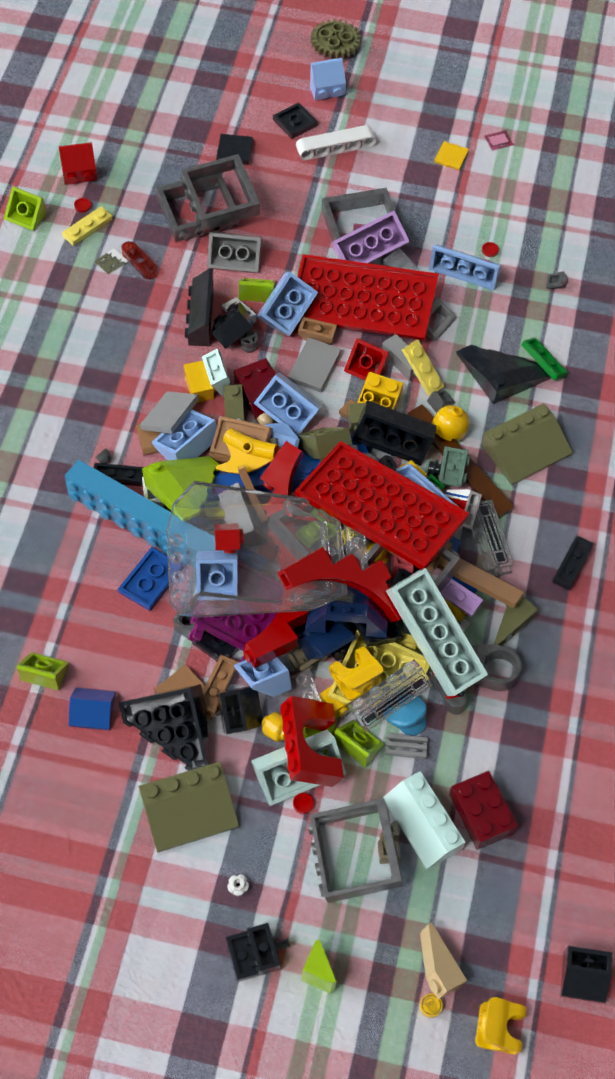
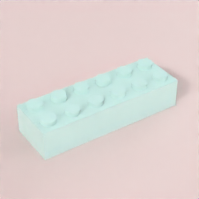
(436, 632)

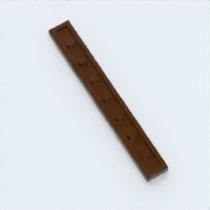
(475, 476)

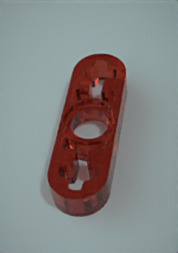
(138, 253)

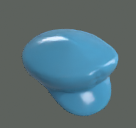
(410, 717)

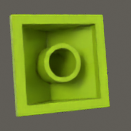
(25, 209)
(255, 289)
(42, 670)
(357, 743)
(318, 970)

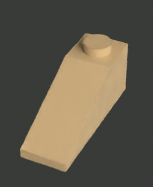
(440, 967)

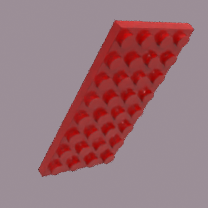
(369, 296)
(382, 505)

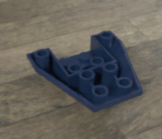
(351, 608)

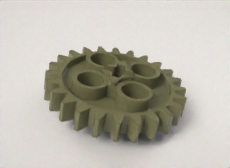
(335, 39)

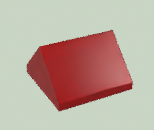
(365, 359)

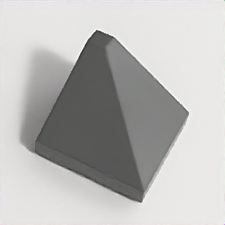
(556, 280)

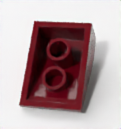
(254, 380)

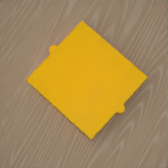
(451, 155)

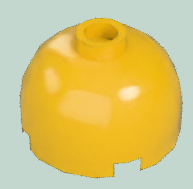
(451, 423)

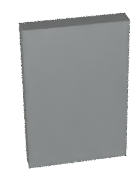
(314, 364)
(169, 412)

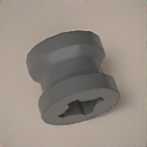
(251, 337)

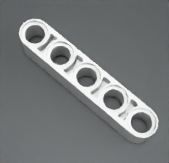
(335, 142)

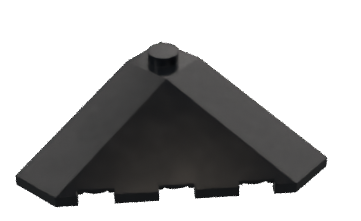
(500, 373)
(174, 722)

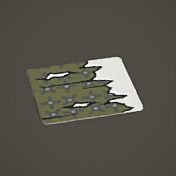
(111, 261)

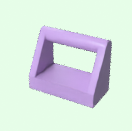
(461, 598)

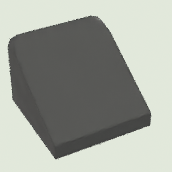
(439, 399)

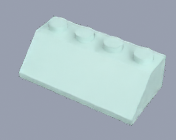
(274, 774)
(424, 821)

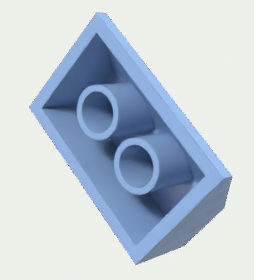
(287, 304)
(287, 403)
(189, 439)

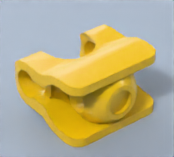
(358, 680)
(492, 1025)

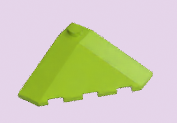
(172, 477)

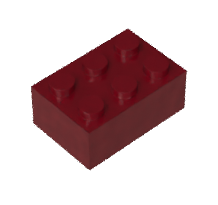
(483, 810)

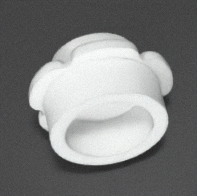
(238, 891)

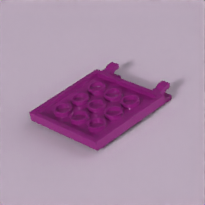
(232, 628)

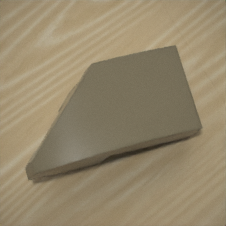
(383, 858)

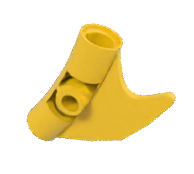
(246, 451)

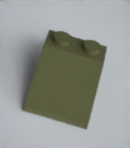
(321, 441)

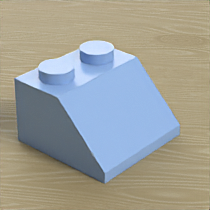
(327, 79)
(217, 572)
(268, 678)

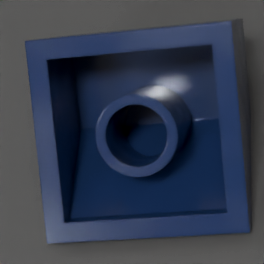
(322, 644)

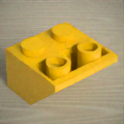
(381, 391)

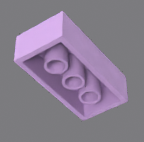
(371, 240)

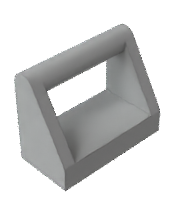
(442, 309)

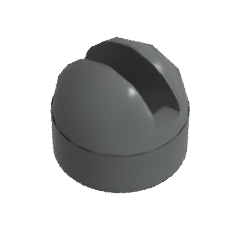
(104, 456)

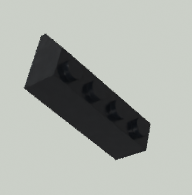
(200, 309)
(394, 432)

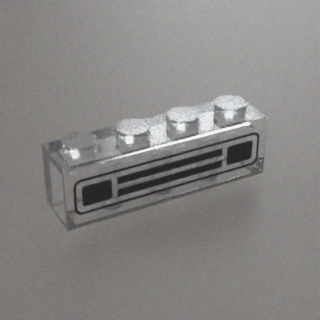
(491, 540)
(390, 695)

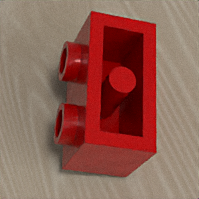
(228, 537)

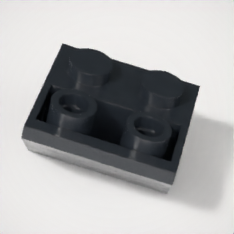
(231, 325)
(239, 709)
(586, 974)

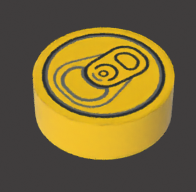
(430, 1006)

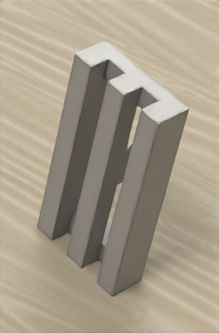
(405, 738)

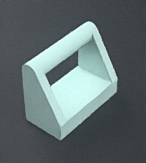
(216, 371)

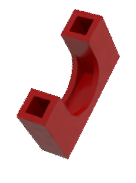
(303, 762)

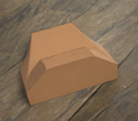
(317, 330)

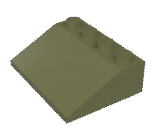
(526, 444)
(188, 806)

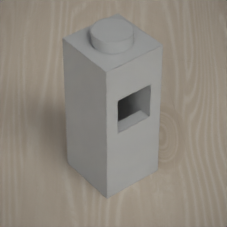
(397, 357)

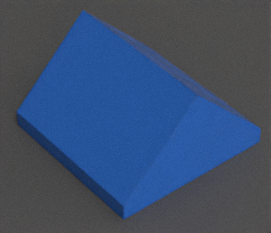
(91, 708)

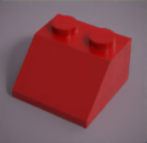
(78, 163)

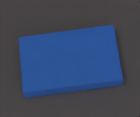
(147, 580)

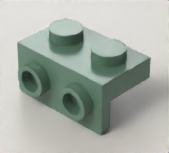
(453, 466)

